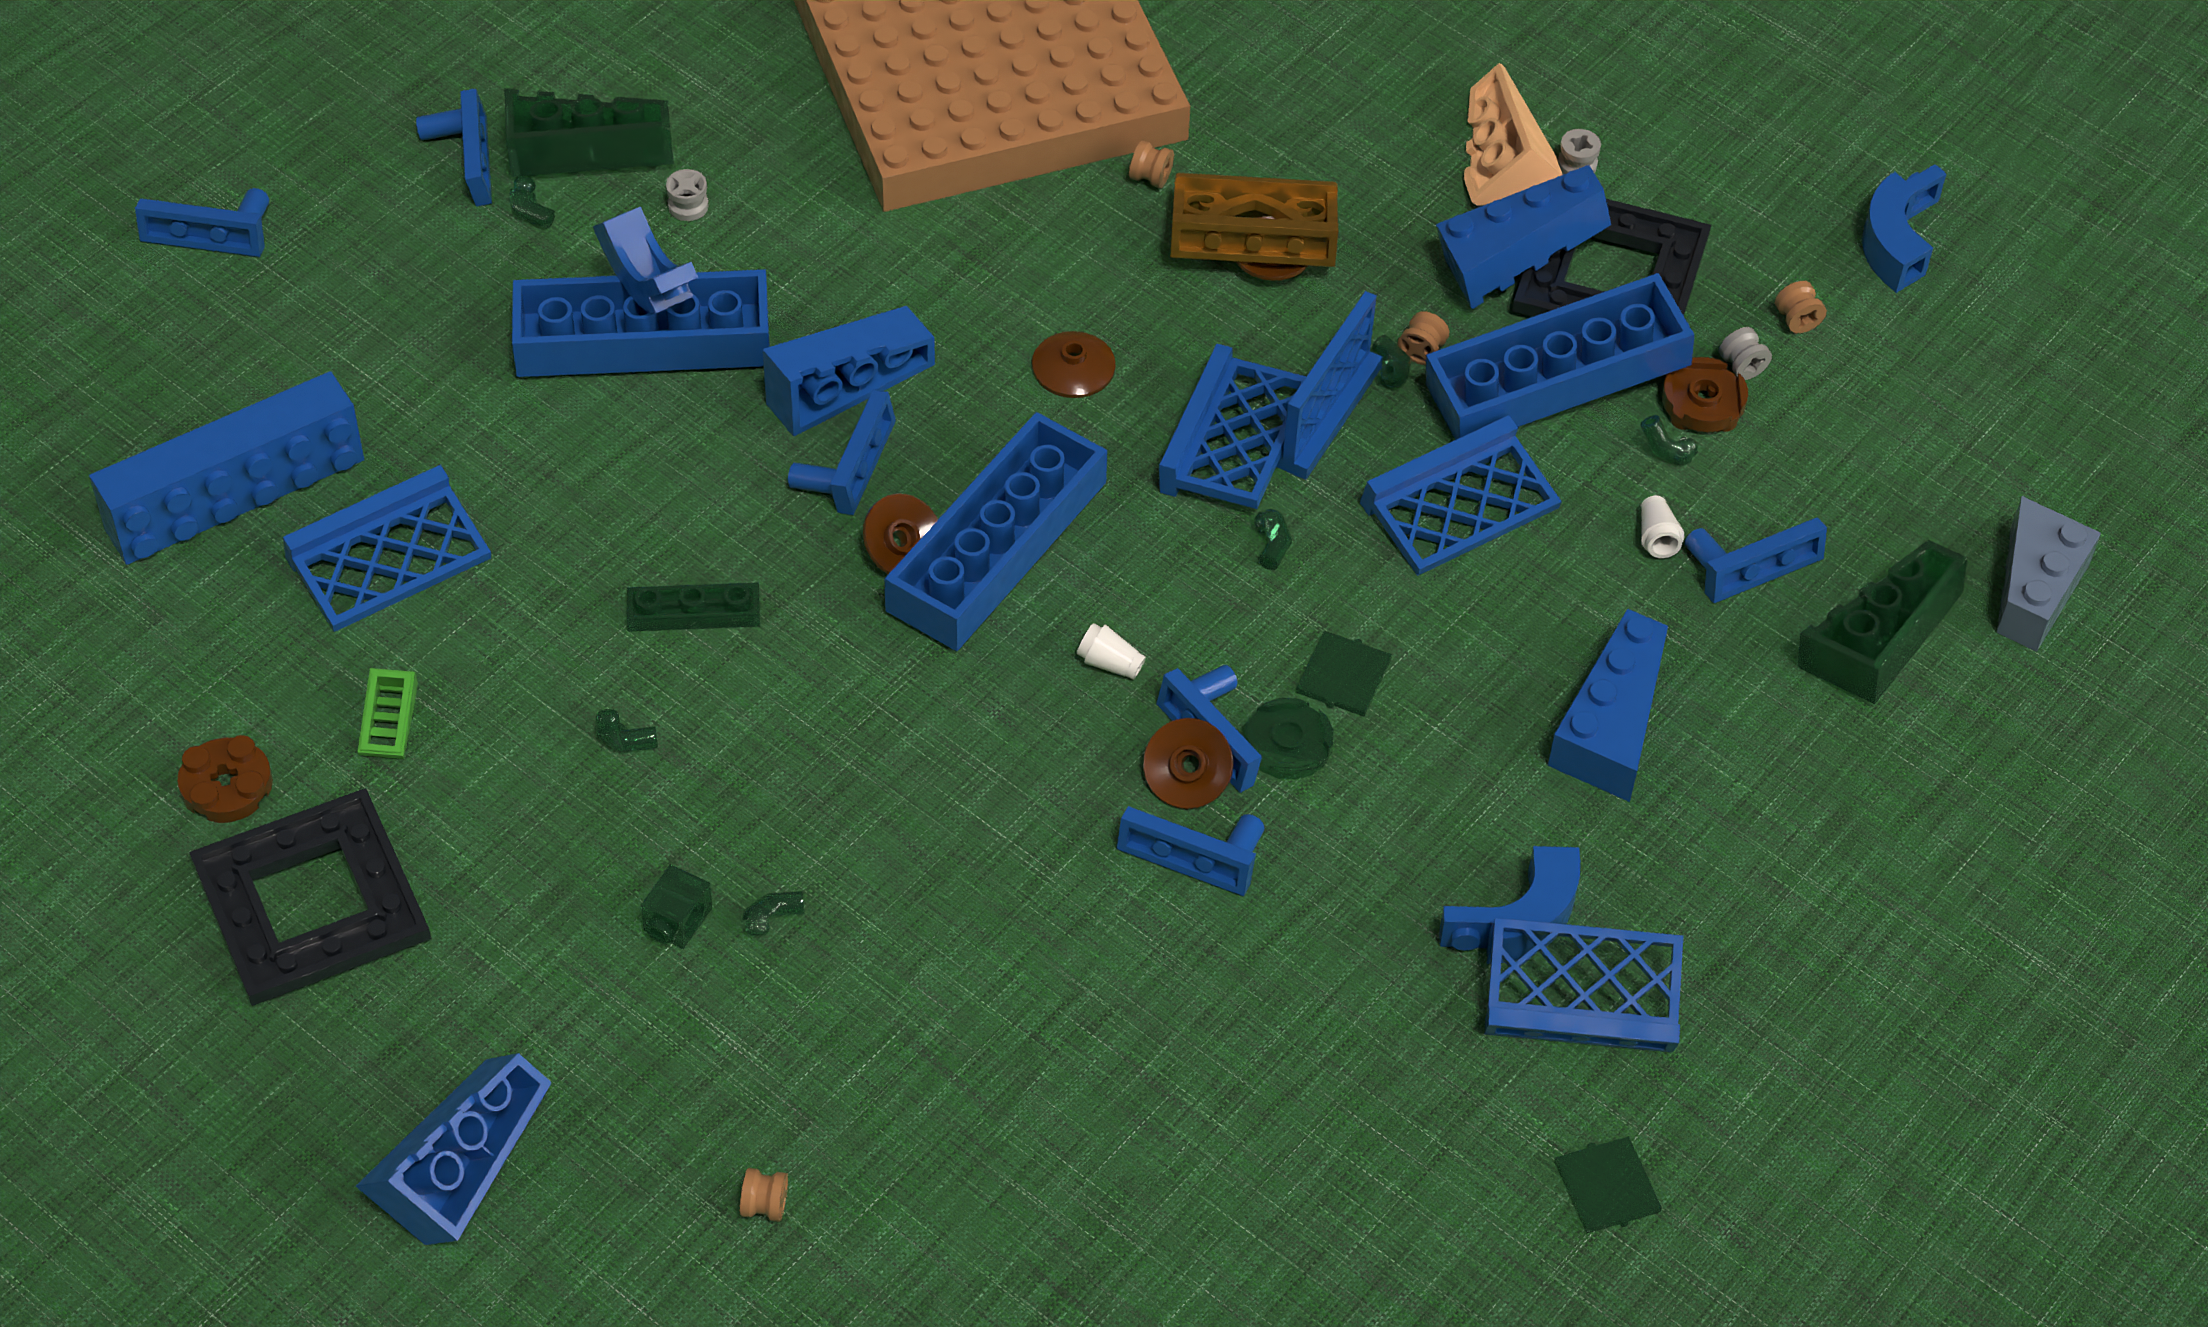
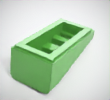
(387, 681)

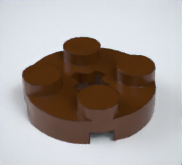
(1699, 413)
(220, 757)

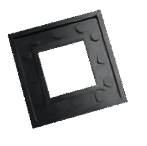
(1674, 238)
(275, 967)

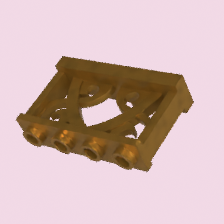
(1299, 235)

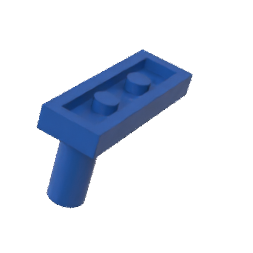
(472, 122)
(205, 226)
(858, 461)
(1757, 562)
(1192, 699)
(1191, 852)

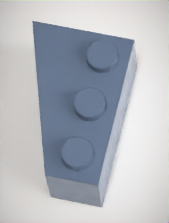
(2042, 571)

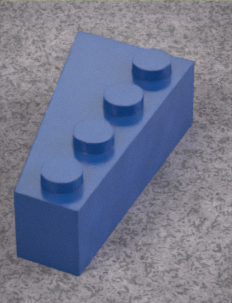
(1522, 231)
(842, 365)
(1609, 717)
(455, 1153)

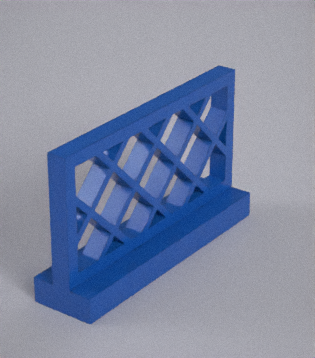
(1330, 391)
(1198, 426)
(1436, 471)
(362, 523)
(1581, 1025)

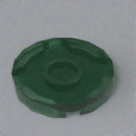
(1290, 738)

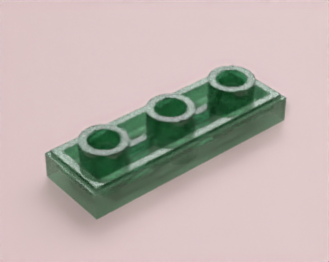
(693, 607)

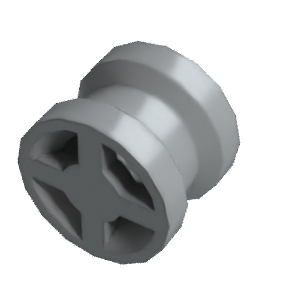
(1578, 150)
(687, 195)
(1745, 353)

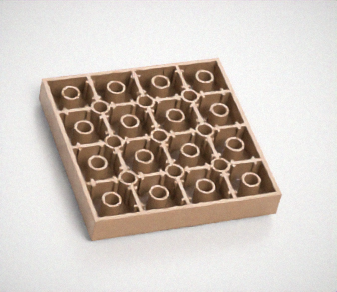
(991, 88)

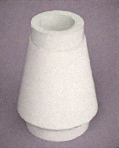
(1660, 529)
(1110, 652)

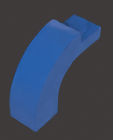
(1888, 240)
(641, 264)
(1550, 899)

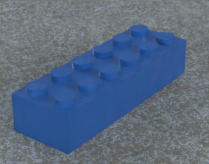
(600, 328)
(1561, 357)
(227, 467)
(995, 531)

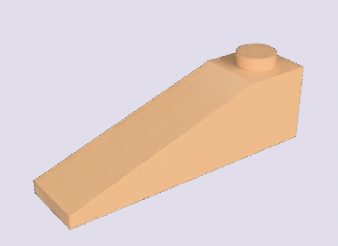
(1506, 142)

